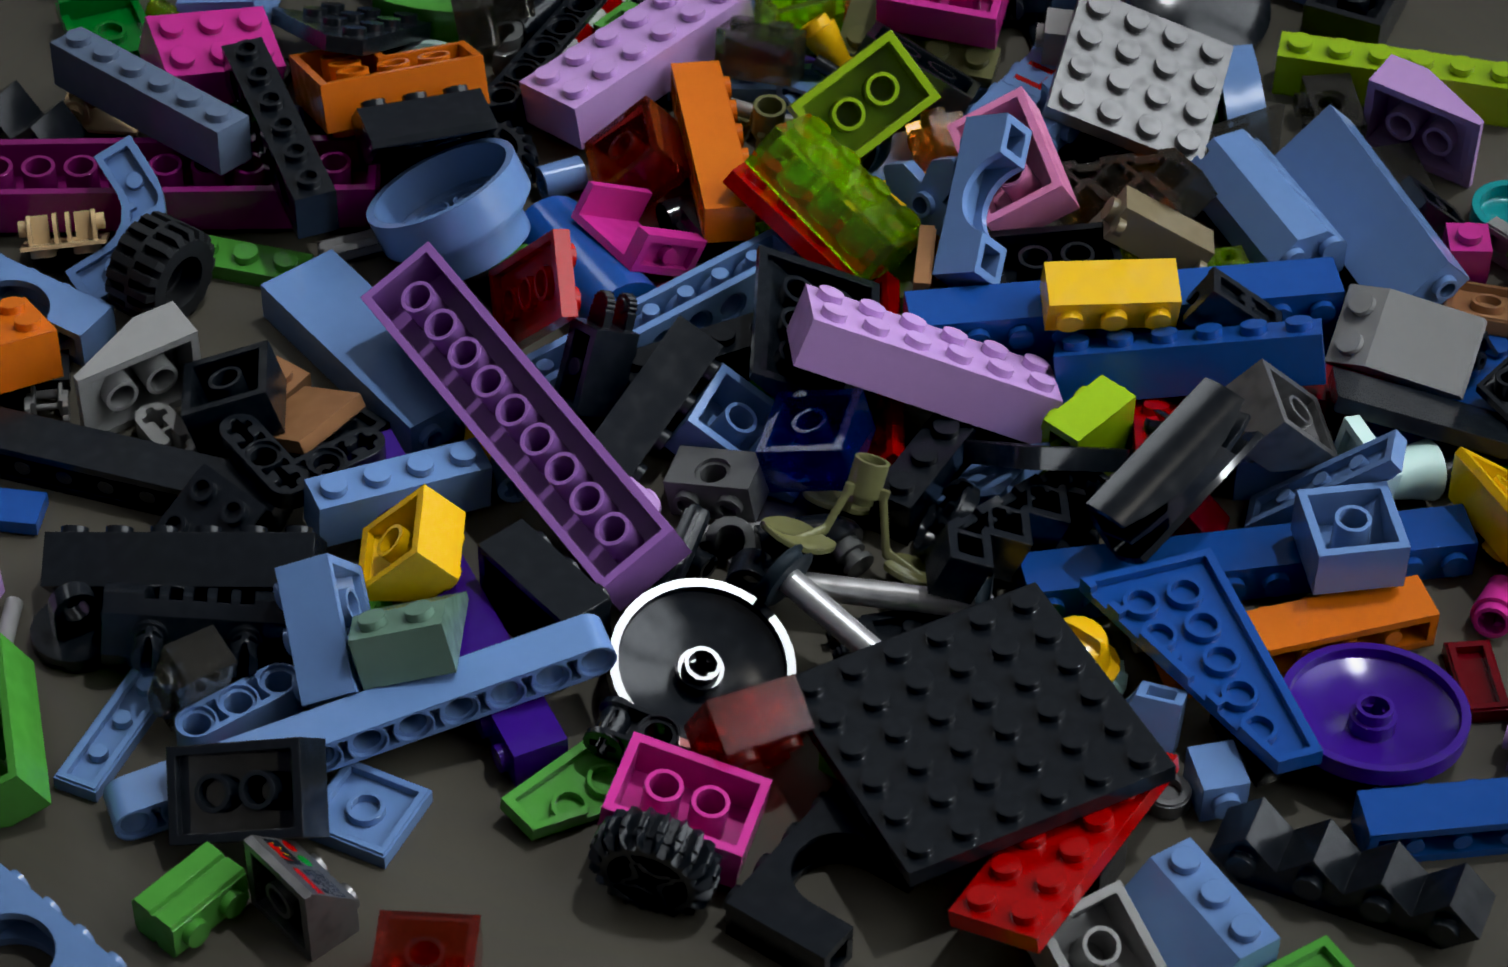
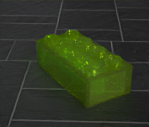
(836, 196)

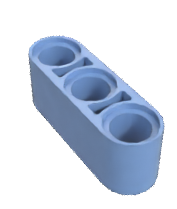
(240, 707)

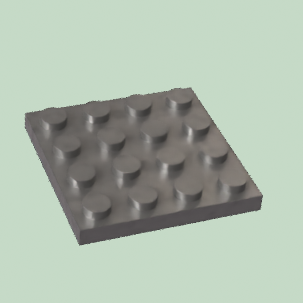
(1137, 79)

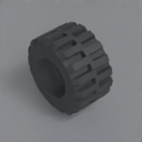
(159, 264)

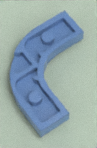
(138, 194)

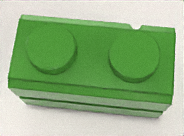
(191, 900)

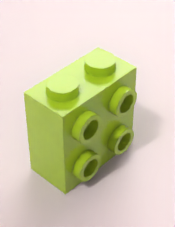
(1092, 418)

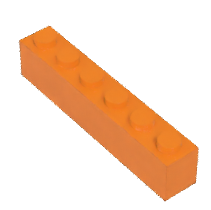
(712, 147)
(1386, 616)

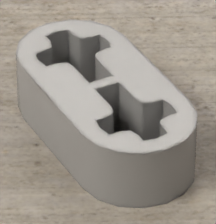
(156, 414)

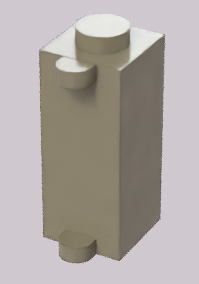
(1155, 230)

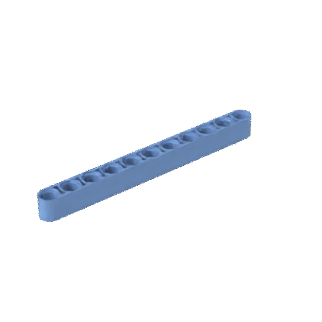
(401, 712)

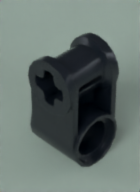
(620, 729)

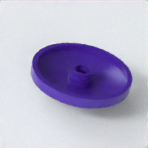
(1381, 712)

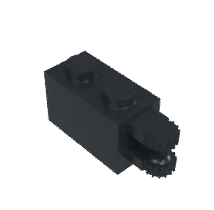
(599, 355)

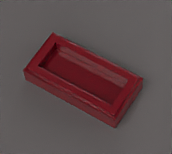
(1477, 673)

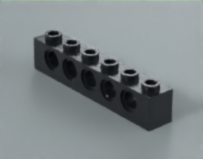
(281, 138)

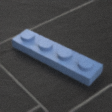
(1370, 462)

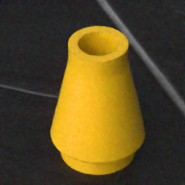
(825, 39)

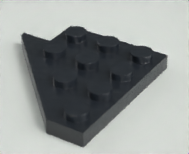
(351, 31)

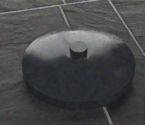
(695, 645)

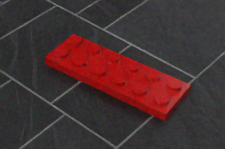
(1037, 883)

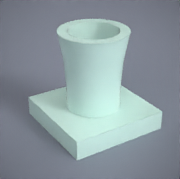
(1423, 466)

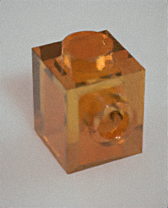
(930, 136)

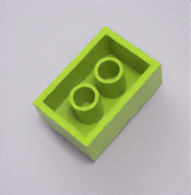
(869, 95)

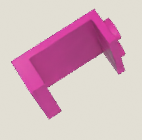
(612, 219)

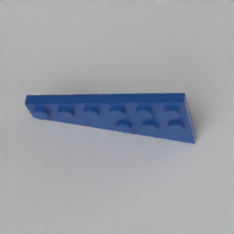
(1201, 635)

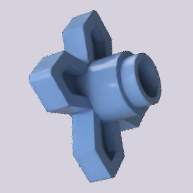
(921, 191)

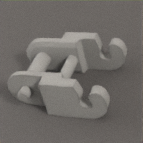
(63, 404)

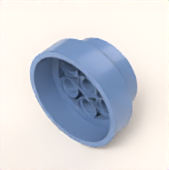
(459, 201)

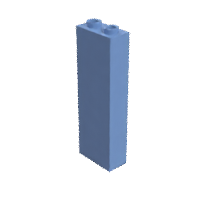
(1362, 200)
(335, 330)

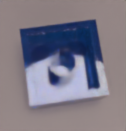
(814, 439)

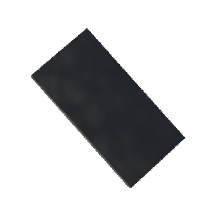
(1418, 412)

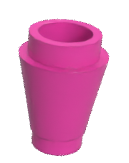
(1492, 608)

